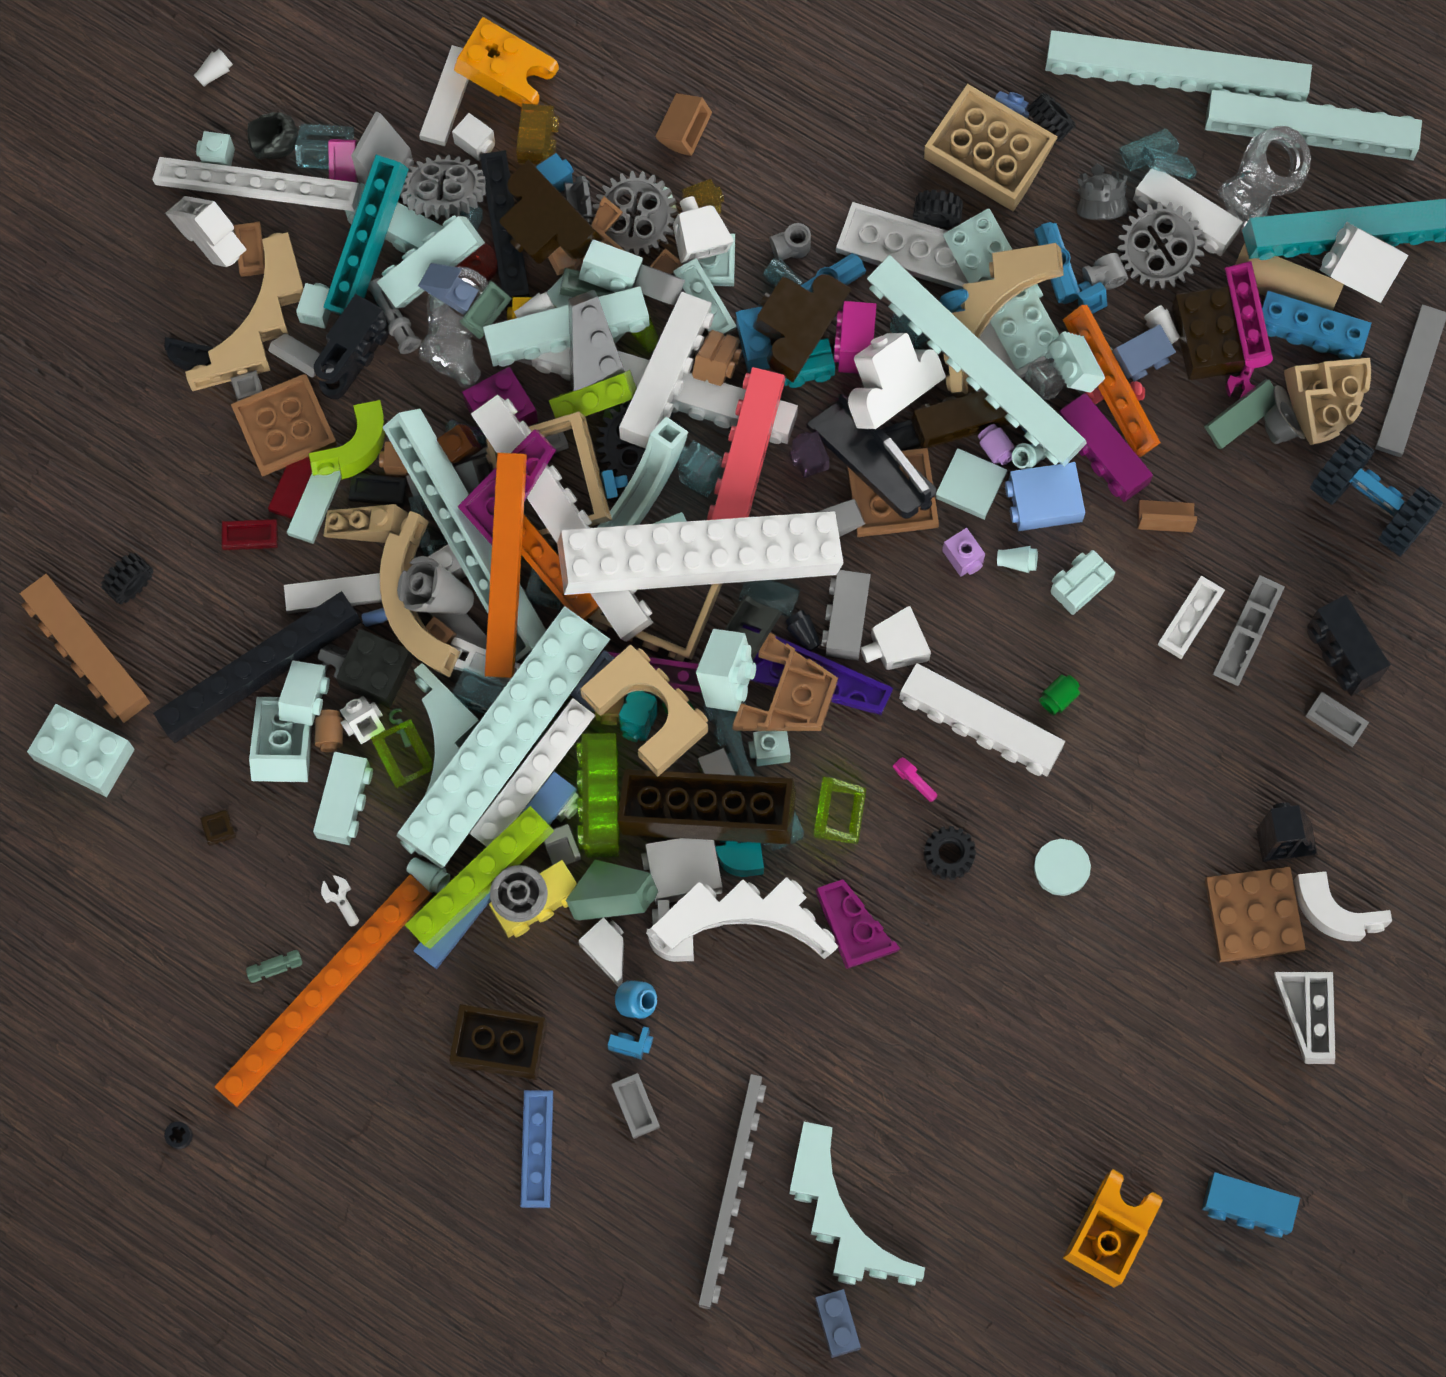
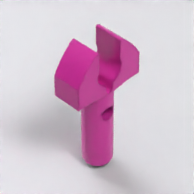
(1243, 378)
(908, 771)

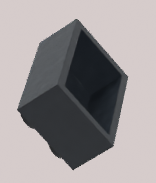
(1347, 645)

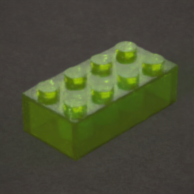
(600, 795)

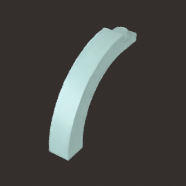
(651, 475)

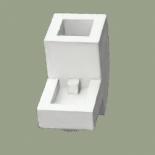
(681, 952)

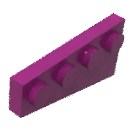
(480, 502)

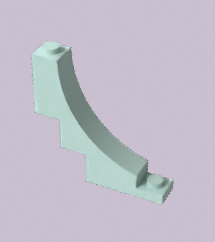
(449, 720)

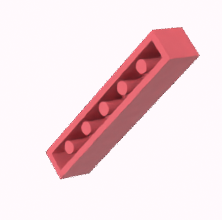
(748, 445)

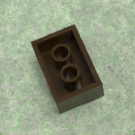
(1208, 333)
(498, 1042)

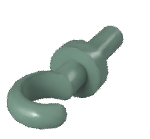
(403, 735)

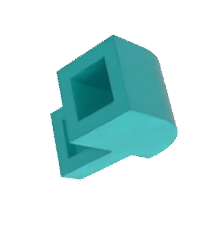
(740, 858)

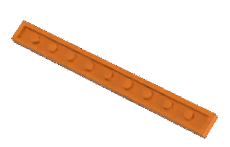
(323, 990)

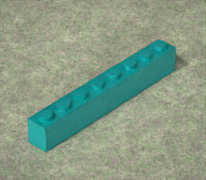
(1317, 231)

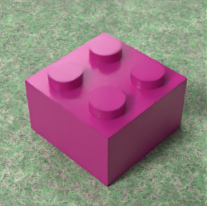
(853, 333)

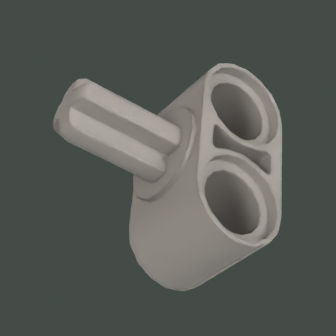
(659, 284)

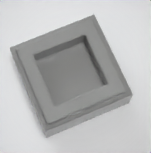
(246, 385)

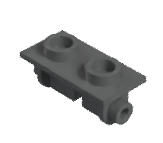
(579, 197)

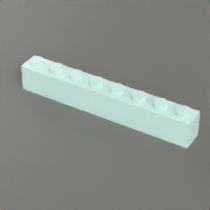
(1318, 124)

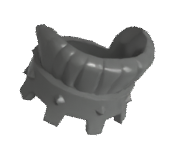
(1102, 195)

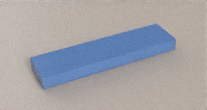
(537, 1149)

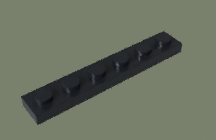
(500, 201)

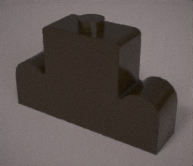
(544, 218)
(798, 320)

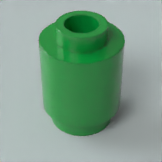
(1060, 694)

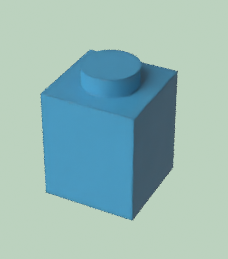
(556, 171)

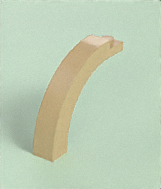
(406, 623)

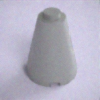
(433, 589)

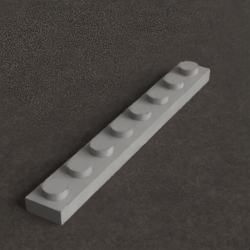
(730, 1204)

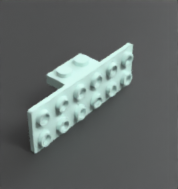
(1022, 321)

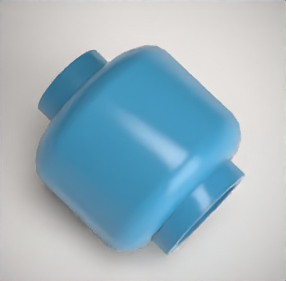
(636, 999)

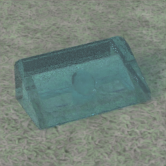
(1160, 140)

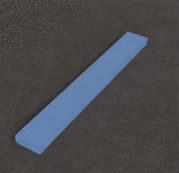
(548, 804)

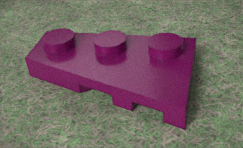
(854, 929)

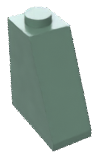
(611, 891)

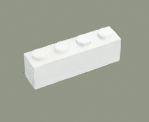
(1217, 224)

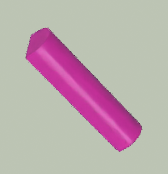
(1249, 315)

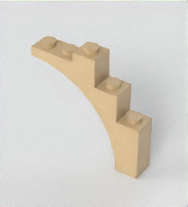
(1012, 274)

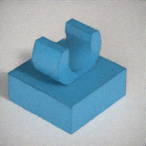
(1093, 296)
(610, 483)

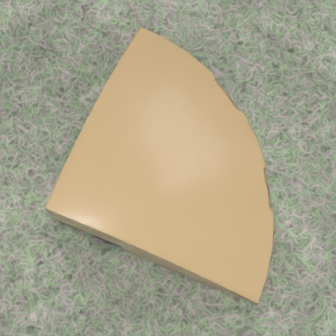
(1327, 395)

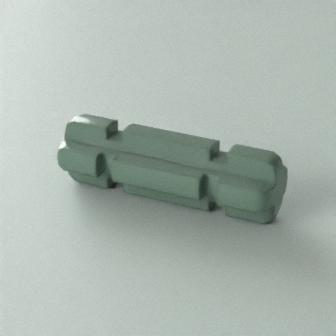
(274, 966)

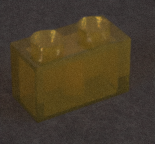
(536, 133)

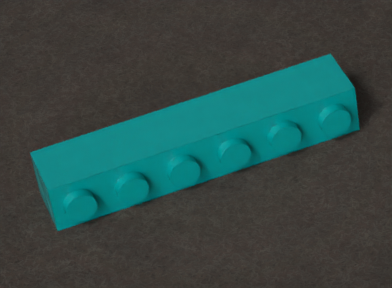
(367, 233)

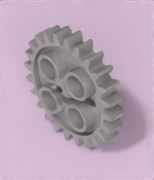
(460, 189)
(659, 217)
(1140, 258)

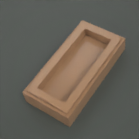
(253, 259)

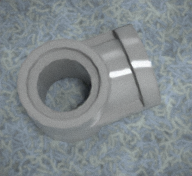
(784, 247)
(1106, 270)

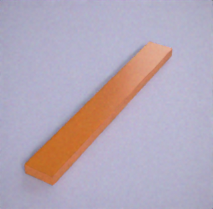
(505, 565)

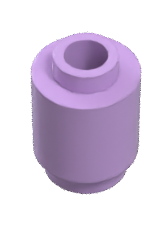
(996, 444)

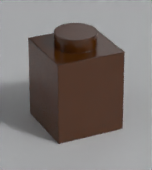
(459, 444)

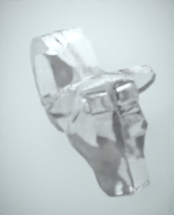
(1254, 184)
(448, 341)

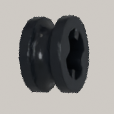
(169, 1133)

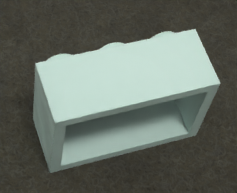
(81, 750)

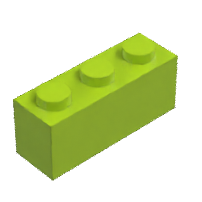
(595, 396)

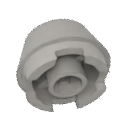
(518, 893)

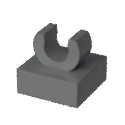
(332, 655)

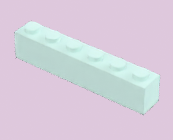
(549, 330)

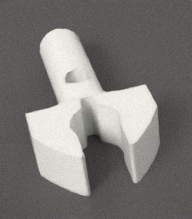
(340, 899)

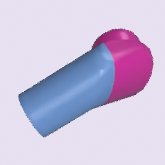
(374, 617)

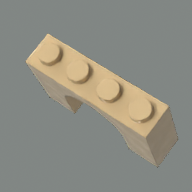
(632, 673)

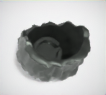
(272, 136)

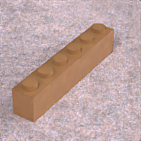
(84, 648)

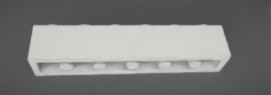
(666, 369)
(982, 720)
(533, 772)

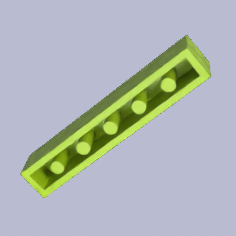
(477, 877)

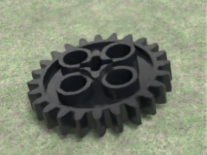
(612, 440)

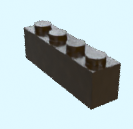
(955, 419)

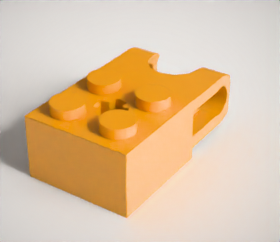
(509, 67)
(1118, 1224)

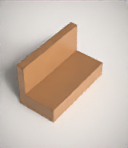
(1166, 516)

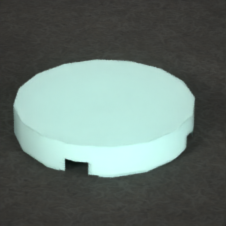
(1062, 867)

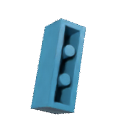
(1250, 1205)

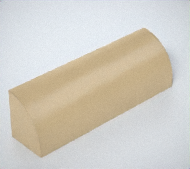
(1293, 281)

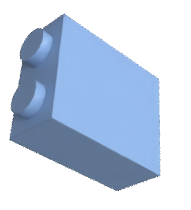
(1045, 496)

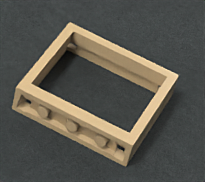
(578, 423)
(653, 642)

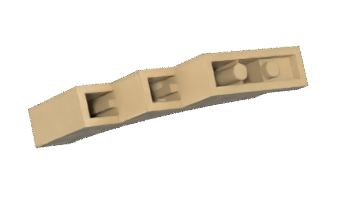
(245, 347)

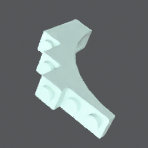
(856, 1251)

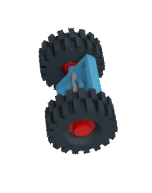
(1347, 468)

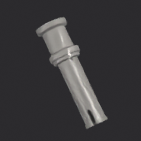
(398, 325)

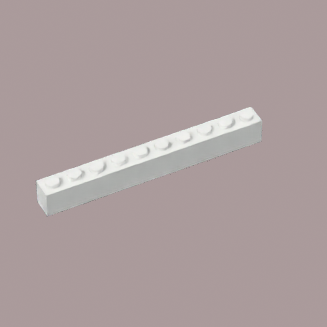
(697, 398)
(558, 512)

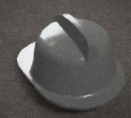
(1281, 419)

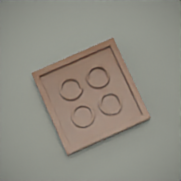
(283, 424)
(879, 516)
(1254, 914)

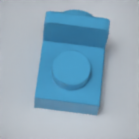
(626, 1045)

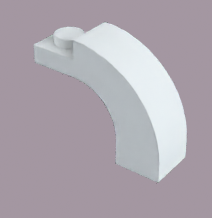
(1328, 917)

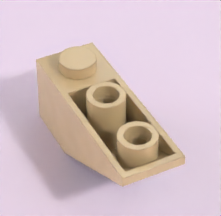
(364, 523)

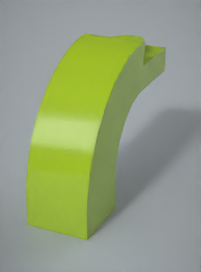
(360, 450)

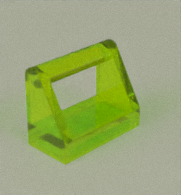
(388, 760)
(821, 829)

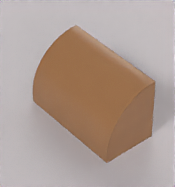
(684, 123)

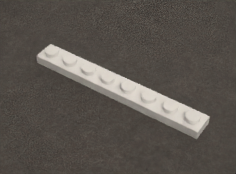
(257, 184)

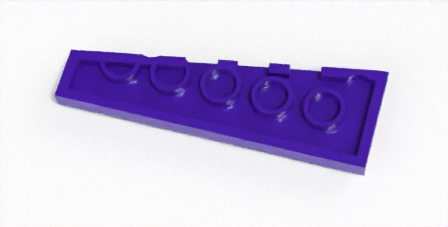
(852, 687)

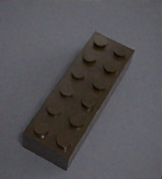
(707, 806)

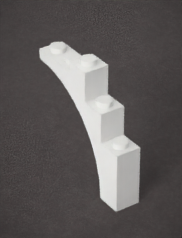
(742, 905)

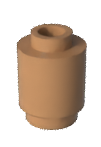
(329, 731)

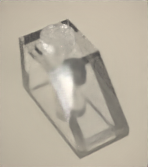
(1045, 378)

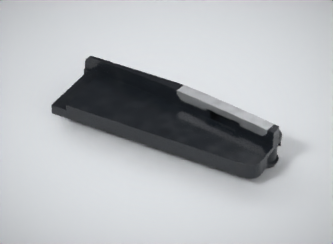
(874, 460)

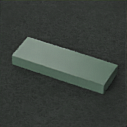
(1241, 414)

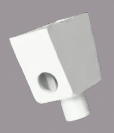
(700, 232)
(897, 642)

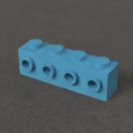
(1314, 326)

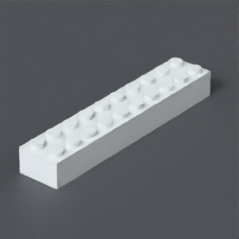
(699, 552)

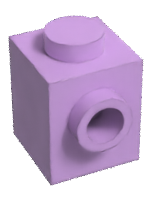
(964, 553)

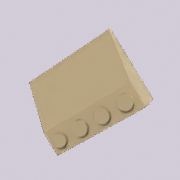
(989, 147)

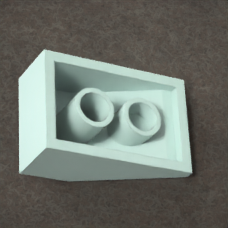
(278, 747)

